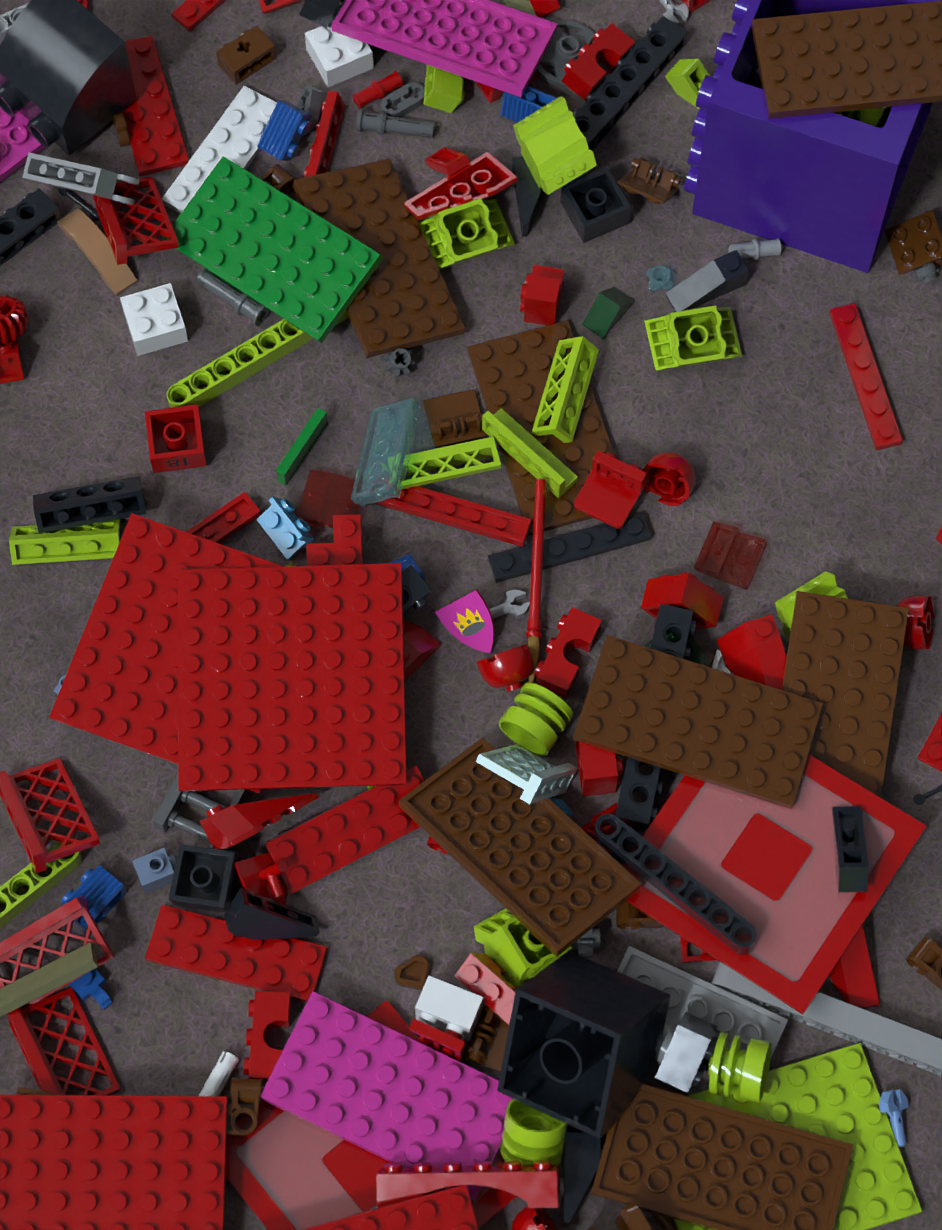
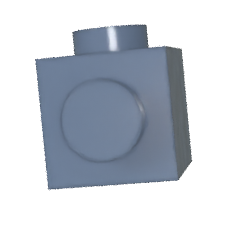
(155, 869)

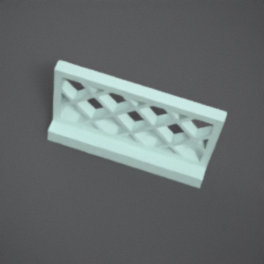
(529, 772)

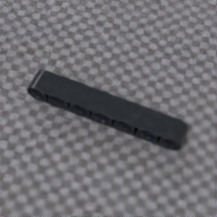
(681, 896)

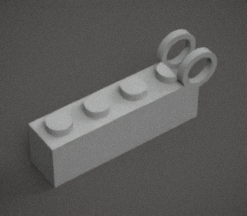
(75, 177)

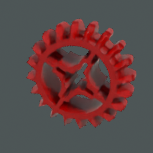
(12, 318)

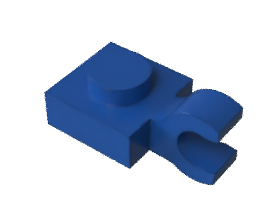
(90, 985)

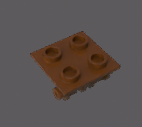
(643, 183)
(915, 242)
(454, 418)
(488, 1041)

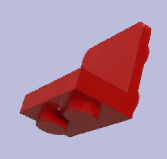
(610, 490)

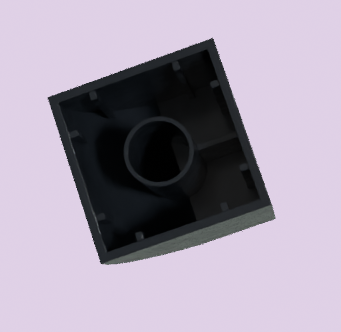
(63, 73)
(581, 1042)

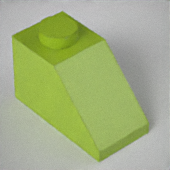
(687, 78)
(442, 89)

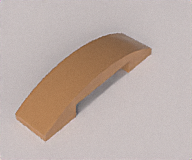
(97, 249)

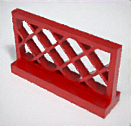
(114, 221)
(26, 826)
(41, 930)
(37, 1057)

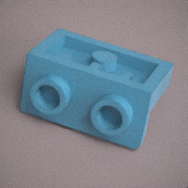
(285, 528)

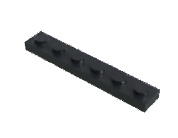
(570, 547)

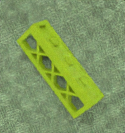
(571, 389)
(528, 452)
(449, 456)
(68, 544)

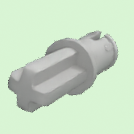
(757, 248)

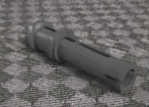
(382, 123)
(241, 302)

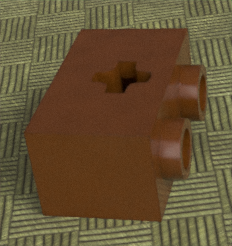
(246, 54)

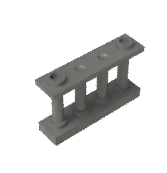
(169, 815)

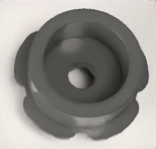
(926, 273)

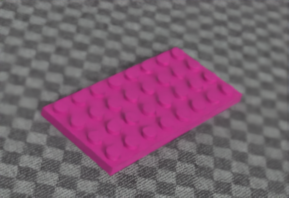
(457, 36)
(386, 1091)

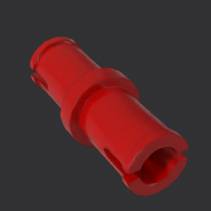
(377, 89)

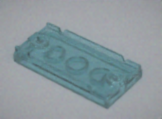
(385, 452)

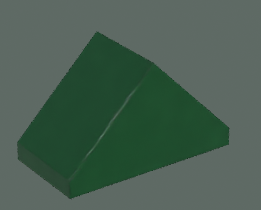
(607, 311)

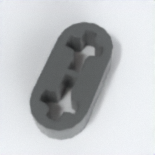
(402, 100)
(310, 102)

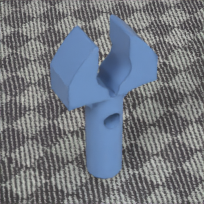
(893, 1103)

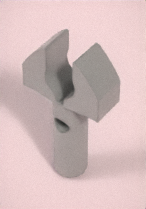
(671, 8)
(508, 607)

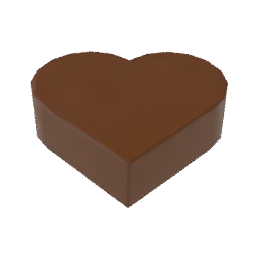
(121, 129)
(413, 973)

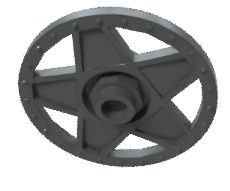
(563, 49)

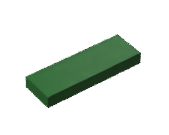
(301, 446)

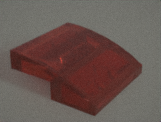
(326, 496)
(730, 555)

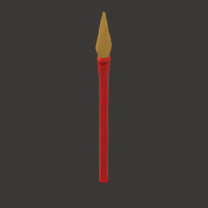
(534, 621)

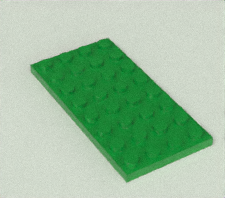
(273, 249)

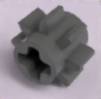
(394, 368)
(587, 943)

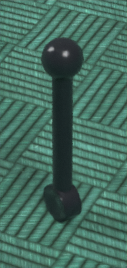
(65, 192)
(919, 799)

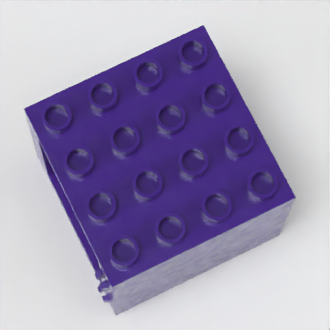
(795, 179)

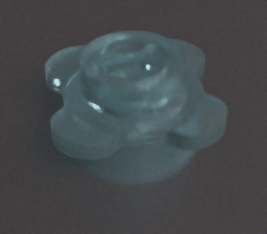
(659, 272)

